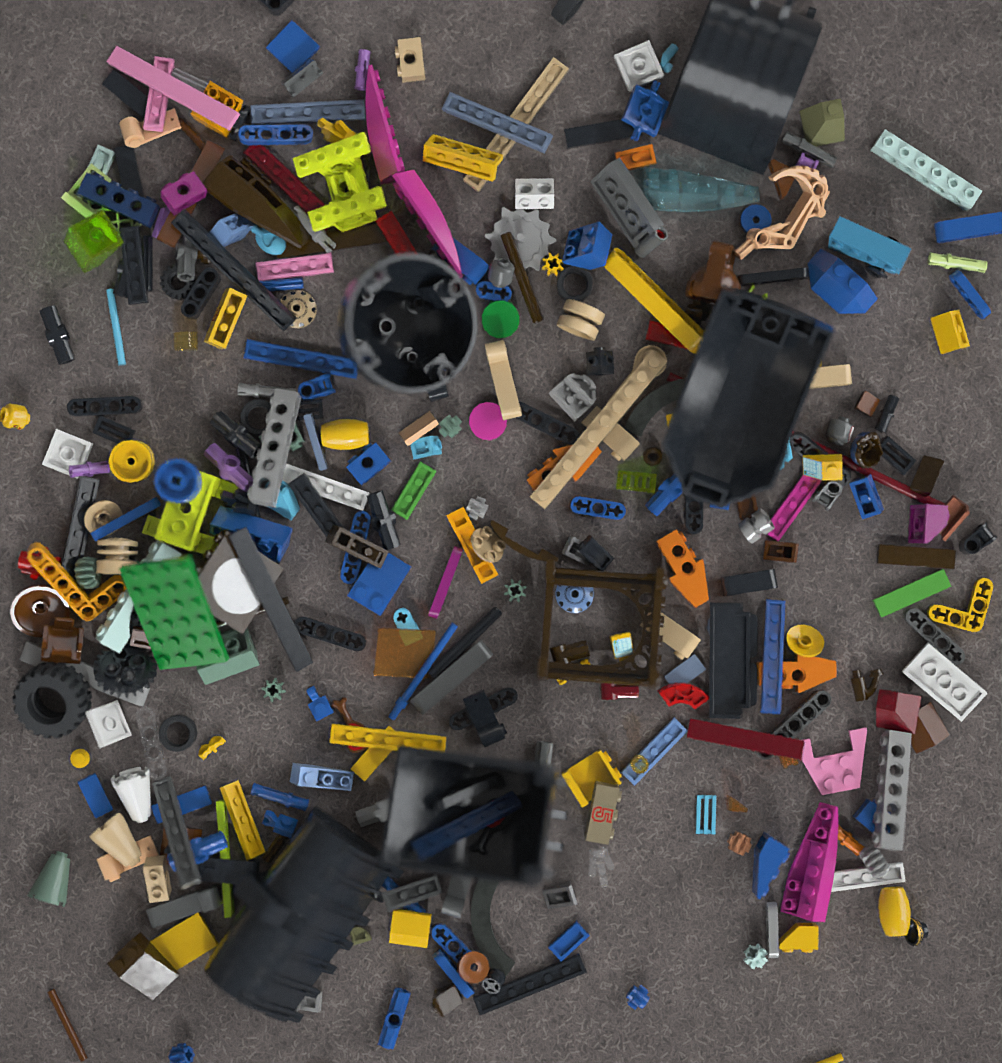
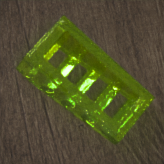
(652, 485)

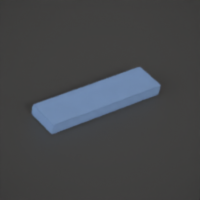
(656, 749)

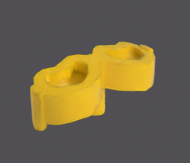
(213, 744)

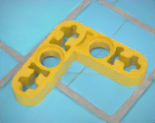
(965, 617)

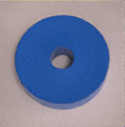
(755, 211)

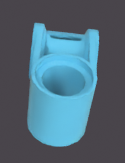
(409, 623)

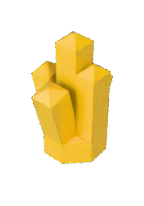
(335, 131)

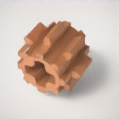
(739, 843)

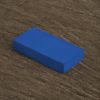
(568, 941)

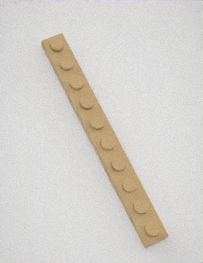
(598, 429)

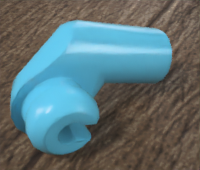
(666, 56)

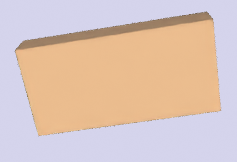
(418, 428)

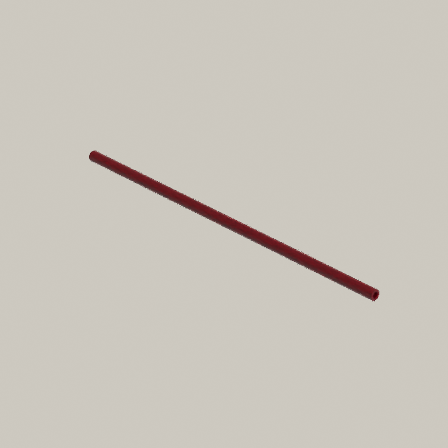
(848, 462)

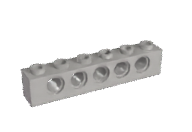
(269, 495)
(899, 782)

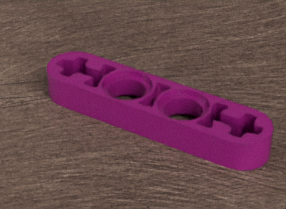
(445, 582)

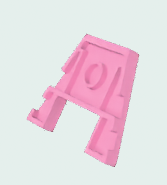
(839, 770)

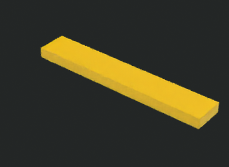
(383, 738)

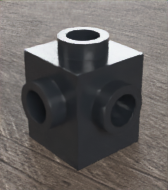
(600, 362)

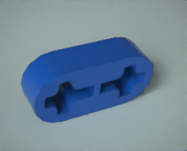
(492, 296)

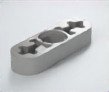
(772, 930)

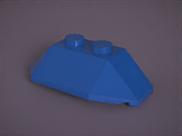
(839, 284)

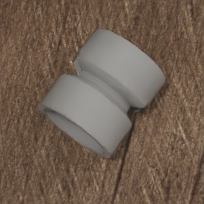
(755, 526)

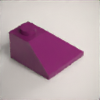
(926, 522)

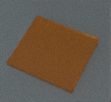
(402, 651)

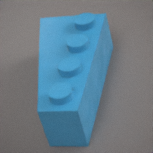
(868, 246)

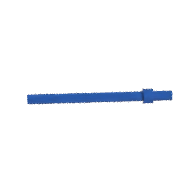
(402, 701)

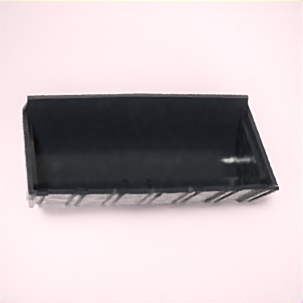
(298, 917)

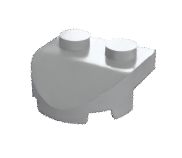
(574, 395)

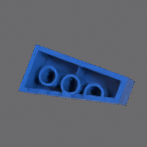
(269, 537)

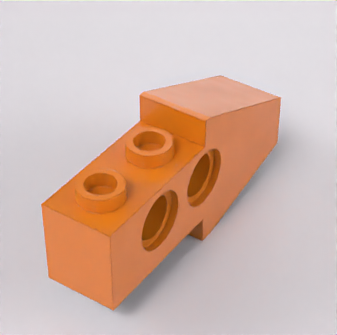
(535, 476)
(692, 584)
(812, 669)

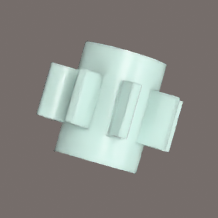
(755, 956)

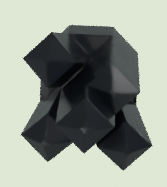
(239, 502)

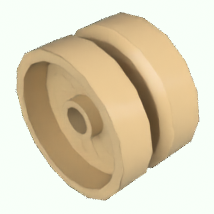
(580, 319)

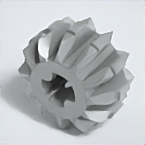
(874, 861)

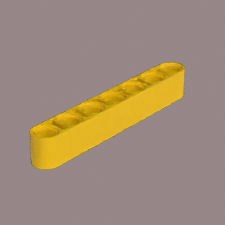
(654, 299)

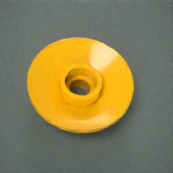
(805, 640)

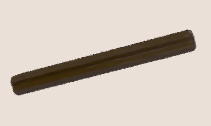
(522, 277)

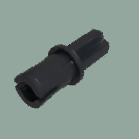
(887, 413)

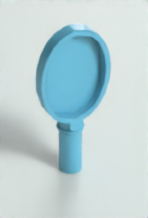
(268, 241)

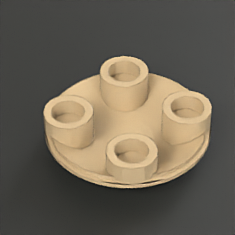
(487, 544)

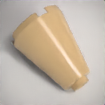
(118, 841)

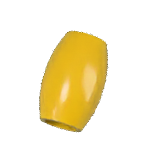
(344, 434)
(894, 911)

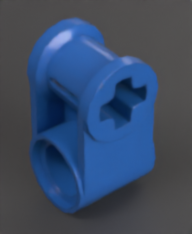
(317, 386)

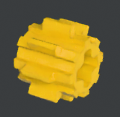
(555, 269)

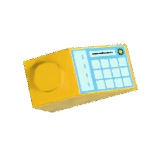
(823, 466)
(621, 645)

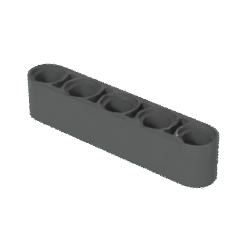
(451, 677)
(797, 715)

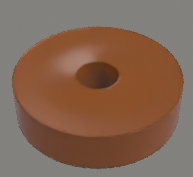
(465, 971)

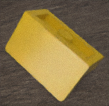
(950, 331)

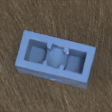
(231, 229)

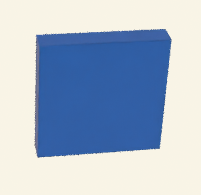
(292, 47)

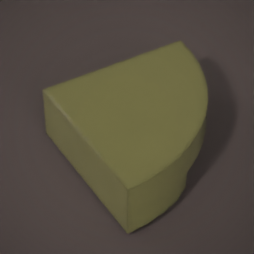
(359, 935)

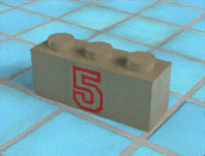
(602, 812)

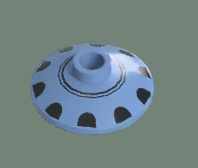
(571, 604)

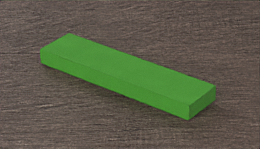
(912, 593)

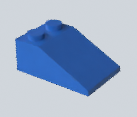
(378, 586)

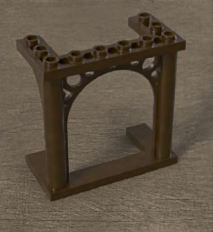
(648, 583)

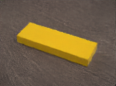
(370, 761)

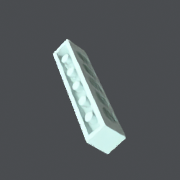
(926, 170)

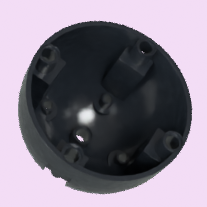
(434, 333)

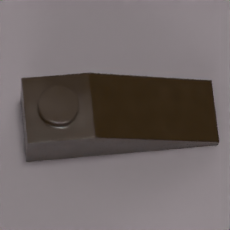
(356, 546)

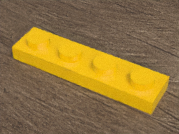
(242, 820)

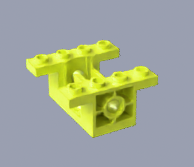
(342, 168)
(182, 528)

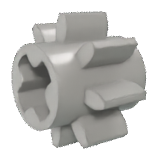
(477, 507)

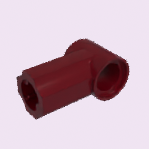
(616, 691)

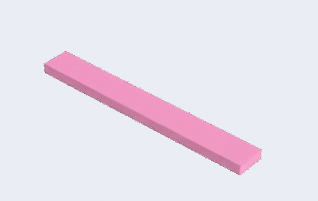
(173, 88)

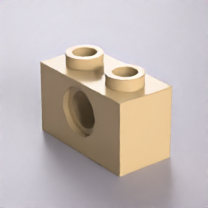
(410, 48)
(157, 878)

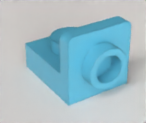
(426, 447)

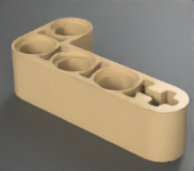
(503, 379)

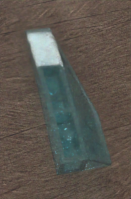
(694, 192)

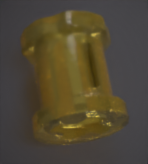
(643, 768)

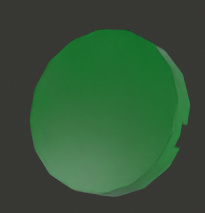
(500, 319)

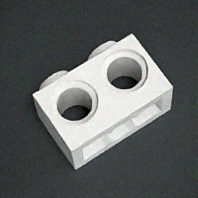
(534, 193)

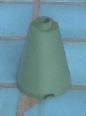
(52, 881)

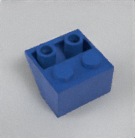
(588, 246)

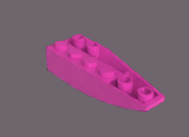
(380, 132)
(421, 202)
(813, 868)

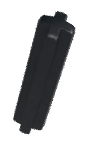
(147, 249)

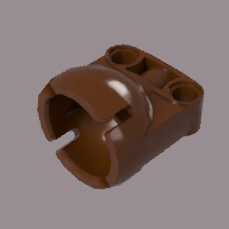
(708, 280)

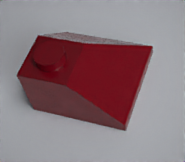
(897, 711)

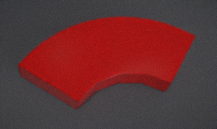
(683, 693)

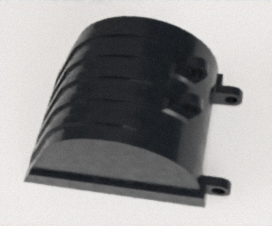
(741, 80)
(513, 852)

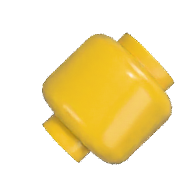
(14, 416)

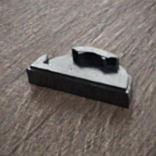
(239, 122)

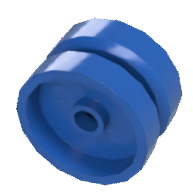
(167, 477)

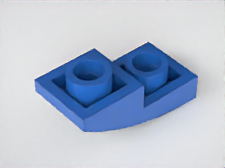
(95, 795)

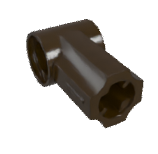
(570, 652)

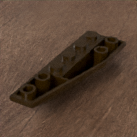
(254, 200)

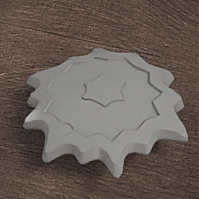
(528, 233)

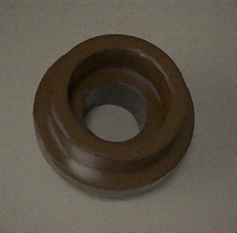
(657, 452)

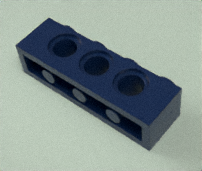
(144, 216)

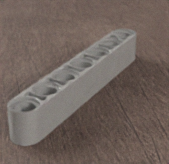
(32, 654)

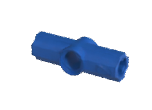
(667, 493)
(204, 847)
(391, 1029)

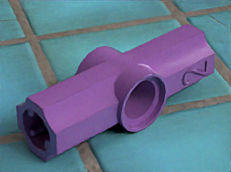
(229, 467)

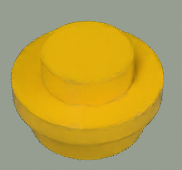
(80, 758)

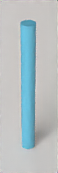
(116, 327)

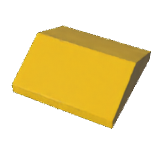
(410, 928)

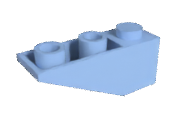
(321, 777)

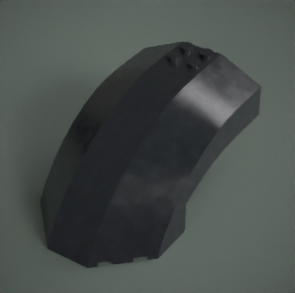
(743, 396)

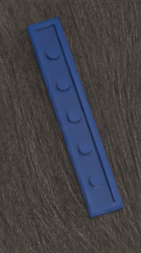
(300, 359)
(772, 657)

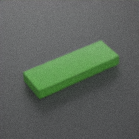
(413, 490)

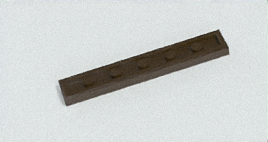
(352, 238)

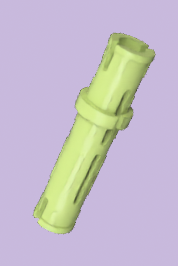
(949, 261)

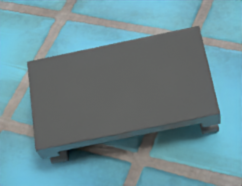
(302, 77)

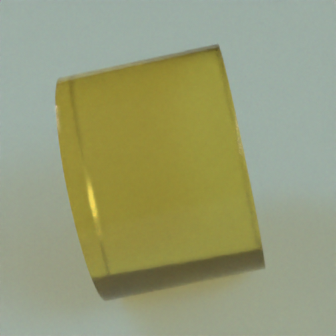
(185, 341)

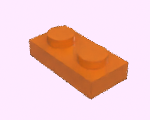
(637, 157)

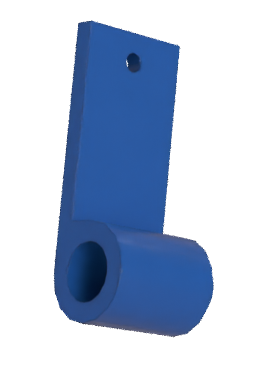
(471, 265)

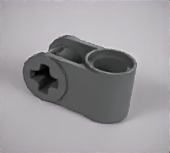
(827, 493)

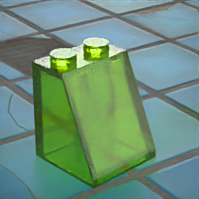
(92, 241)

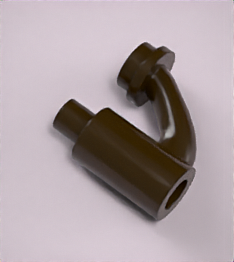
(860, 690)

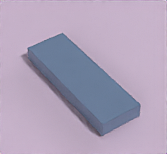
(315, 441)

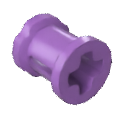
(805, 161)

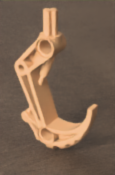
(794, 224)

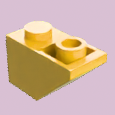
(800, 936)

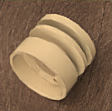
(116, 554)

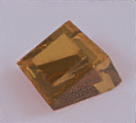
(734, 805)

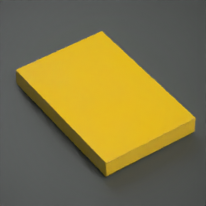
(185, 941)

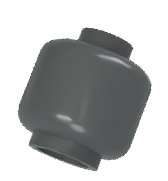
(501, 272)
(839, 431)

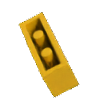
(225, 318)

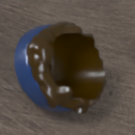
(866, 449)

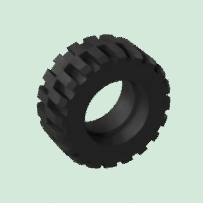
(40, 718)

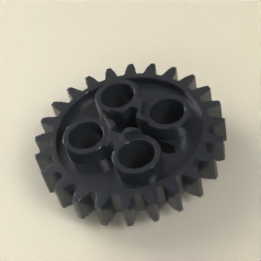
(110, 662)

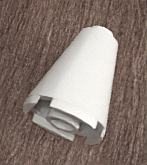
(134, 792)

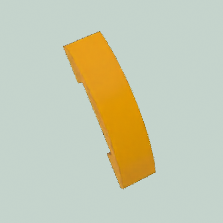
(464, 528)

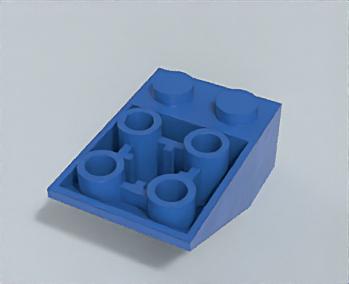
(767, 858)

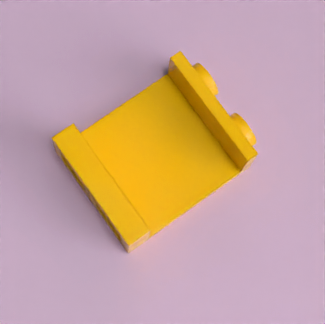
(583, 775)

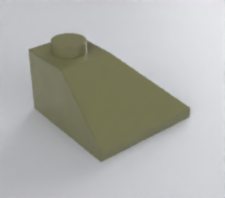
(823, 123)

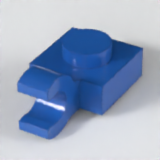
(319, 706)
(282, 825)

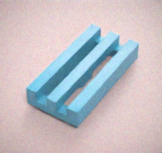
(698, 814)

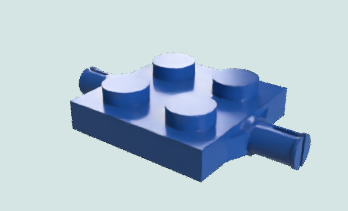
(645, 110)

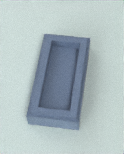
(685, 671)

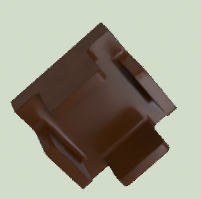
(62, 642)

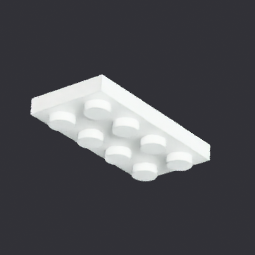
(944, 681)

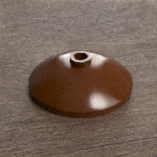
(29, 616)

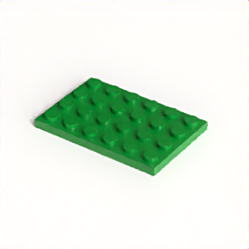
(174, 613)

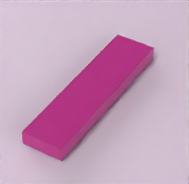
(792, 505)

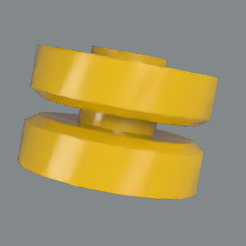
(120, 460)

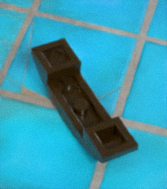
(501, 531)

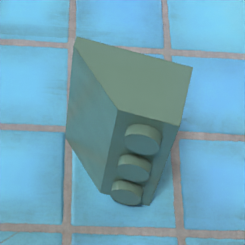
(241, 657)

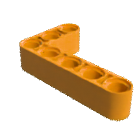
(71, 586)

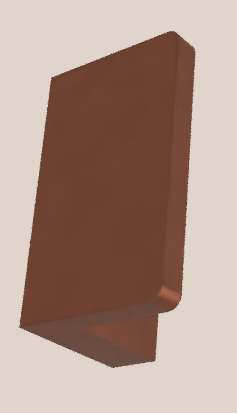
(957, 513)

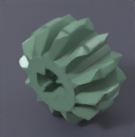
(86, 573)

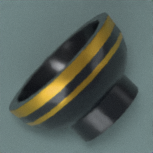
(916, 932)

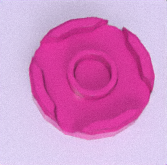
(487, 421)

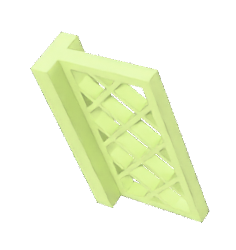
(86, 209)

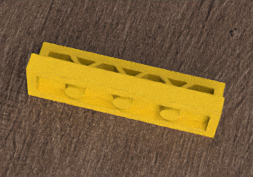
(460, 158)

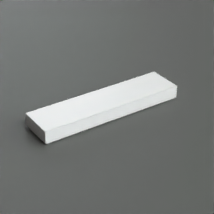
(861, 877)

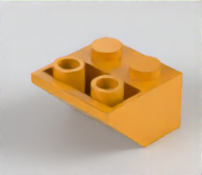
(224, 97)

